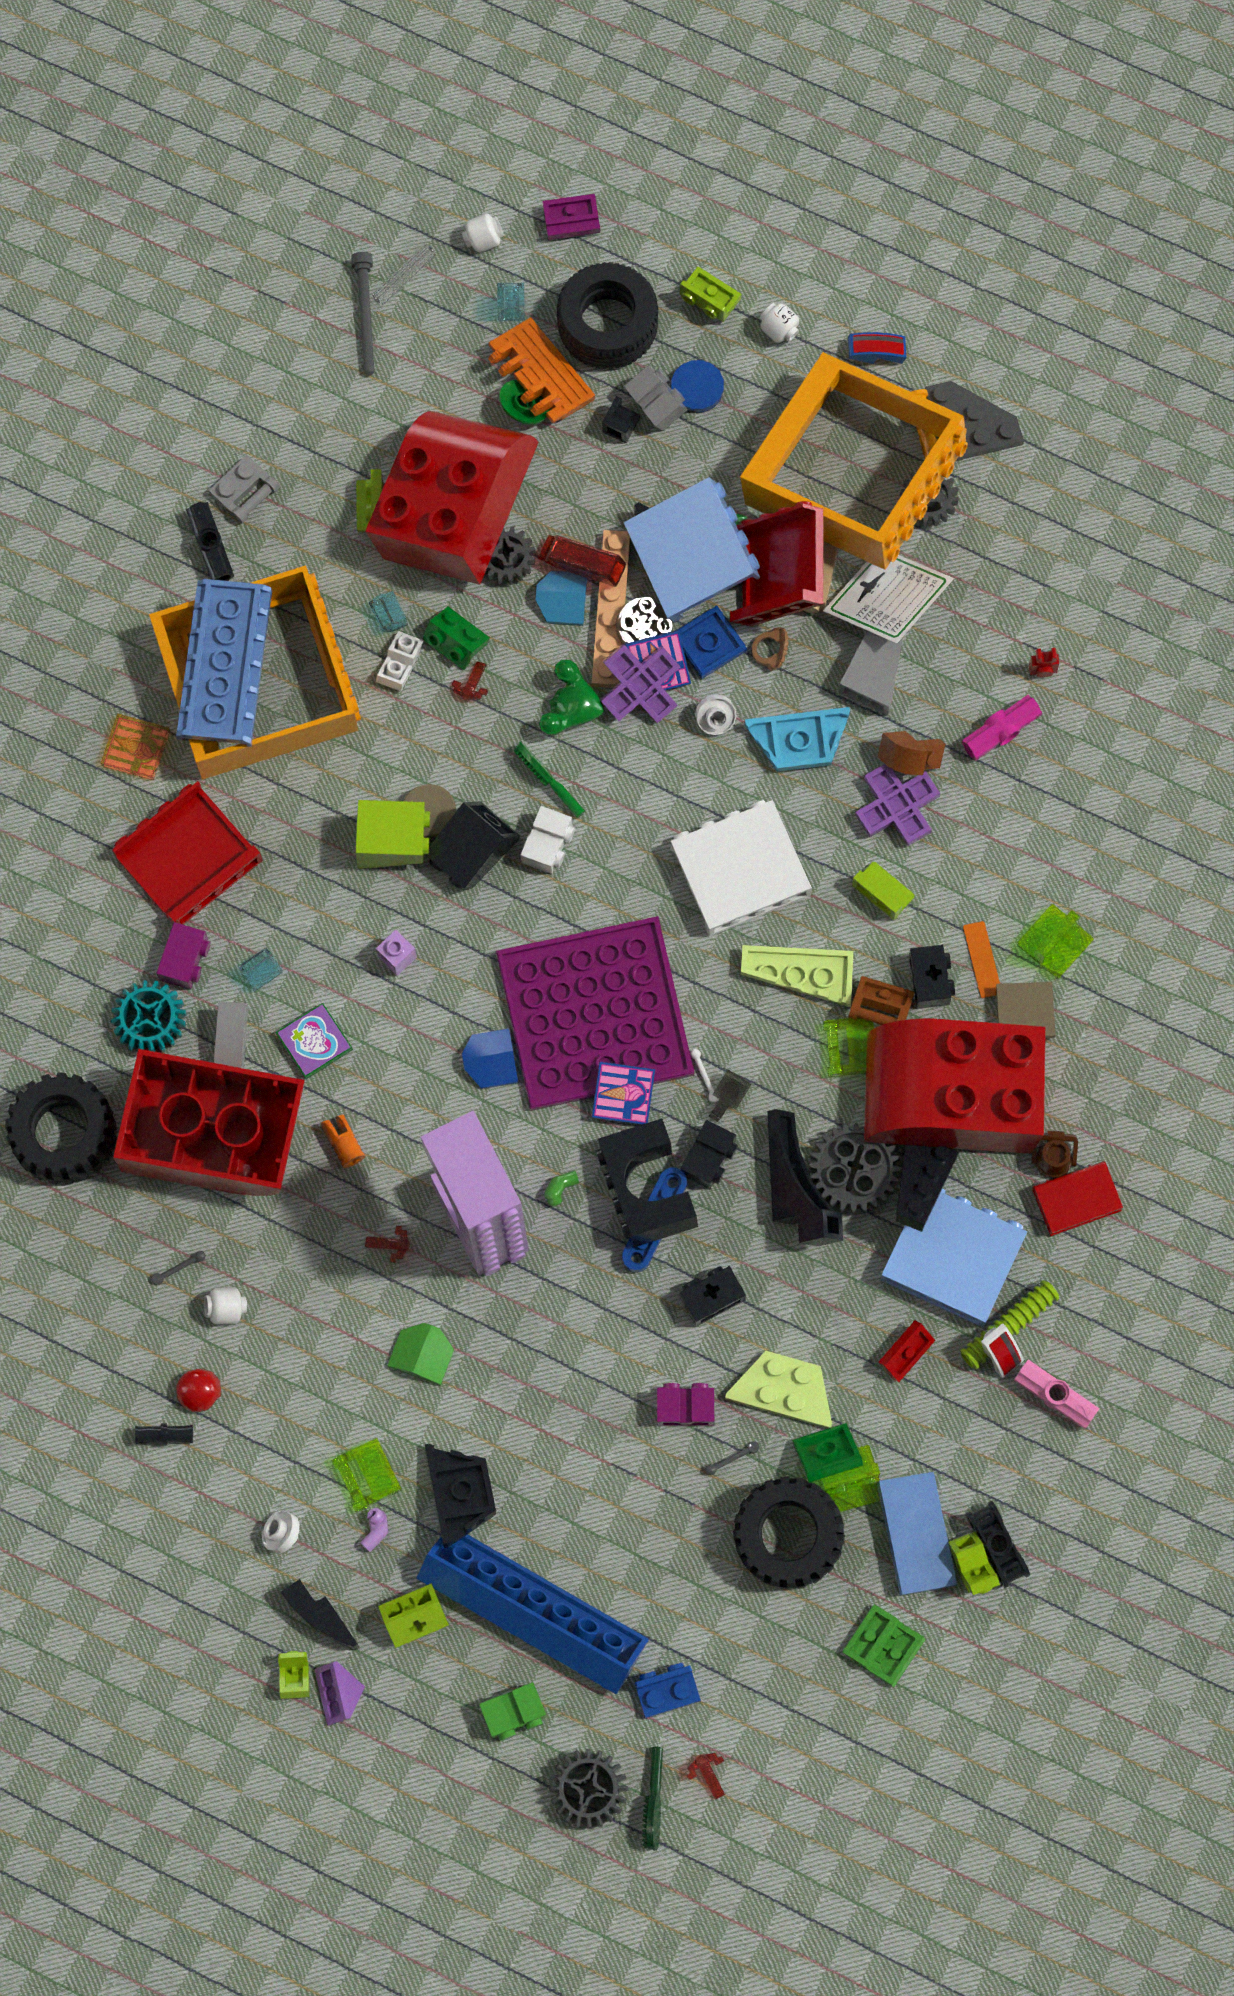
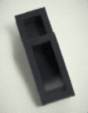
(319, 1614)

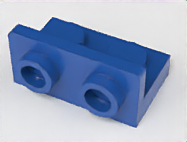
(667, 1691)

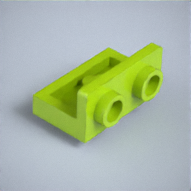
(709, 294)

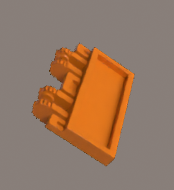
(541, 371)

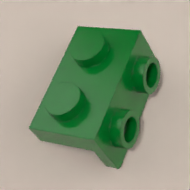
(455, 637)

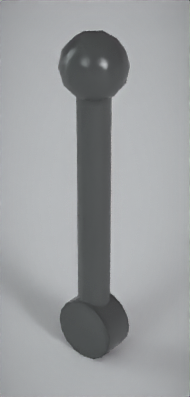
(158, 1278)
(753, 1447)

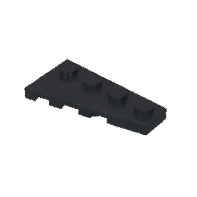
(921, 1182)

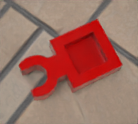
(1044, 663)

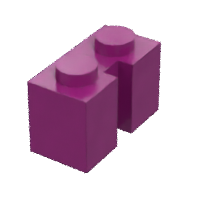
(182, 956)
(685, 1406)

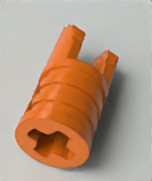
(345, 1144)

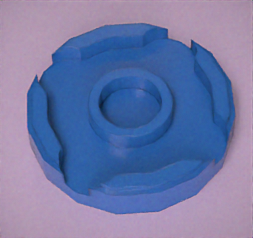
(699, 385)

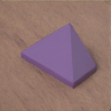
(338, 1692)

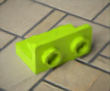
(367, 495)

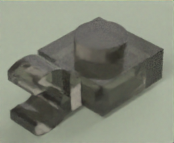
(729, 1092)

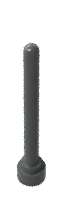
(362, 264)

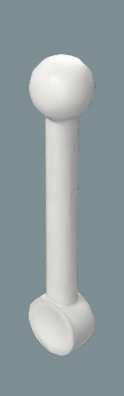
(695, 1054)

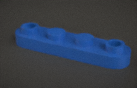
(659, 1192)

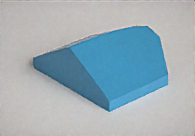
(562, 598)

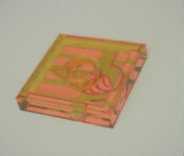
(135, 746)

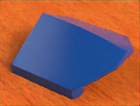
(490, 1059)

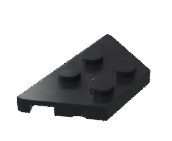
(460, 1492)

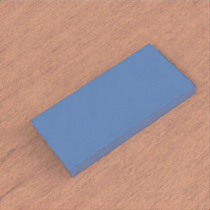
(916, 1533)

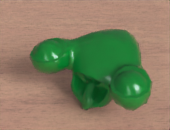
(572, 704)

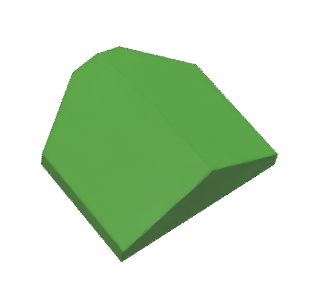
(422, 1353)

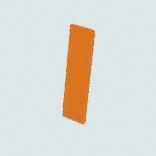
(982, 958)

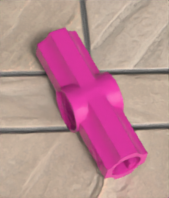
(1001, 727)

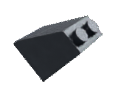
(471, 844)

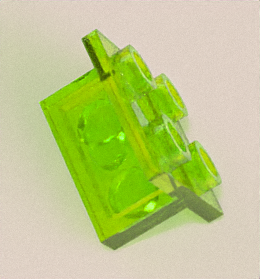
(1055, 940)
(855, 1486)

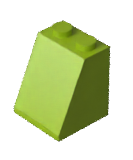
(391, 833)

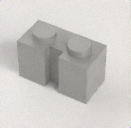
(656, 397)

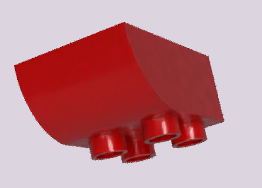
(449, 495)
(955, 1085)
(208, 1124)

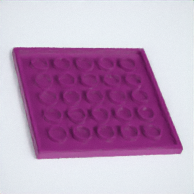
(590, 1002)

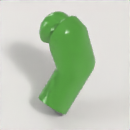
(557, 1185)

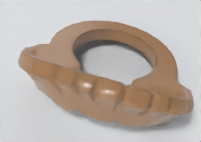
(780, 636)

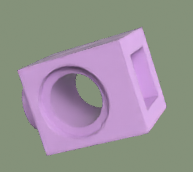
(396, 952)

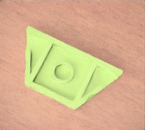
(784, 1388)

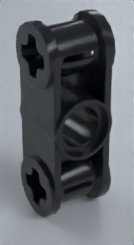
(1003, 1560)

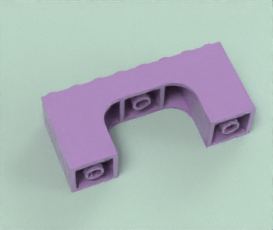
(476, 1194)

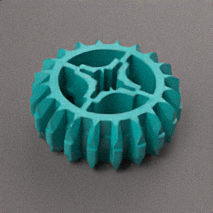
(155, 1009)

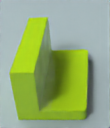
(883, 890)

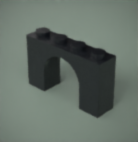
(643, 1219)

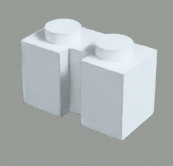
(547, 840)

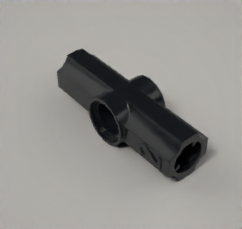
(204, 530)

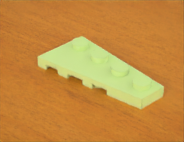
(807, 971)

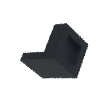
(619, 421)

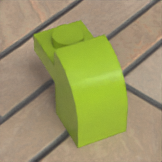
(973, 1564)

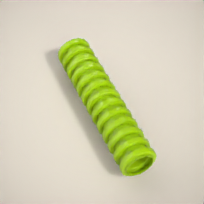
(1014, 1320)

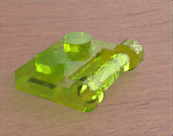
(856, 1045)
(375, 1470)

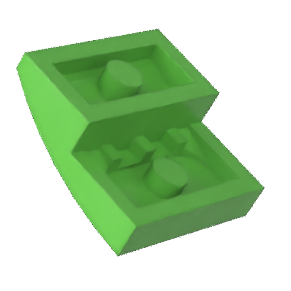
(883, 1645)

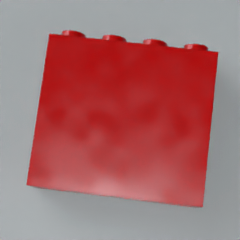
(790, 564)
(186, 854)

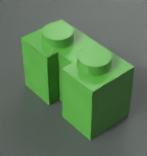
(513, 1711)

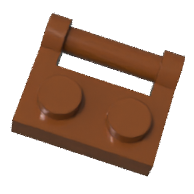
(880, 997)

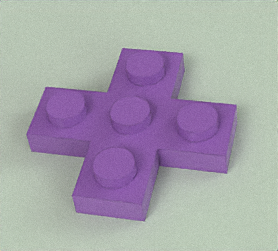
(640, 683)
(897, 804)

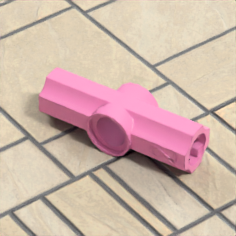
(1040, 1383)

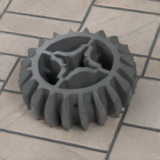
(596, 1764)

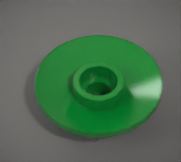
(514, 407)

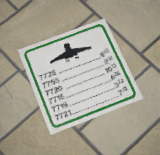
(888, 599)

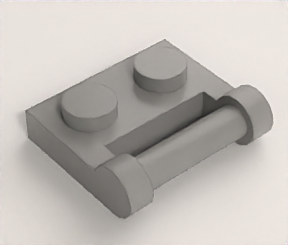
(238, 484)

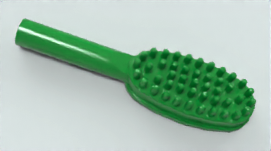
(546, 778)

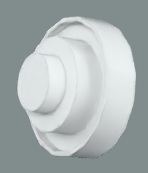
(715, 714)
(280, 1531)

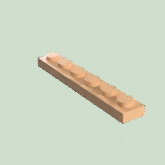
(610, 602)

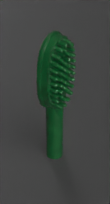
(653, 1802)

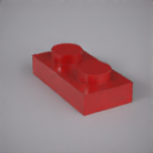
(906, 1351)

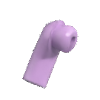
(378, 1528)

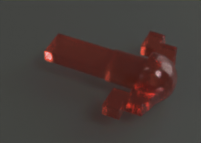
(468, 692)
(401, 1244)
(702, 1763)

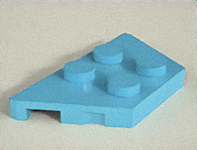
(799, 738)

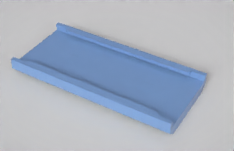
(224, 661)

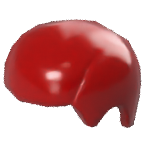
(198, 1390)

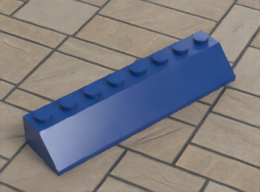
(534, 1610)

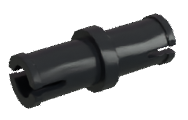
(163, 1434)

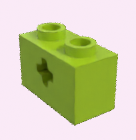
(413, 1615)

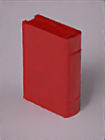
(1077, 1198)

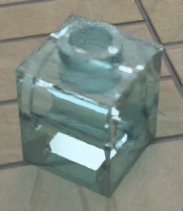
(511, 301)

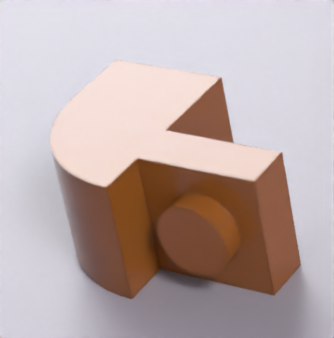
(908, 755)

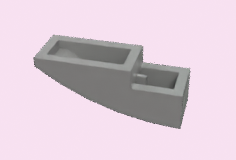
(231, 1034)

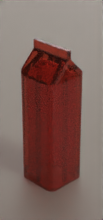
(583, 560)

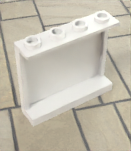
(741, 867)

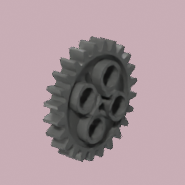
(831, 1161)

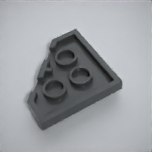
(986, 424)

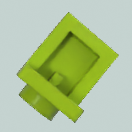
(294, 1675)

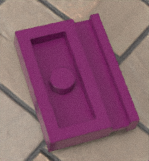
(571, 216)

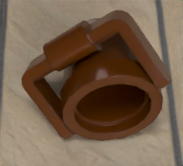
(1055, 1156)

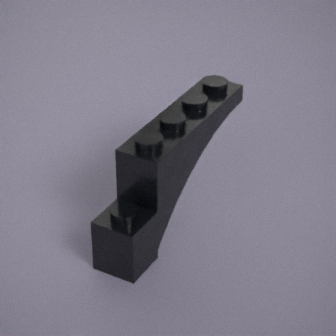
(792, 1189)

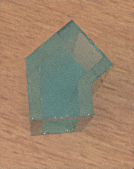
(388, 612)
(260, 969)

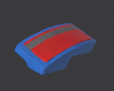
(873, 345)

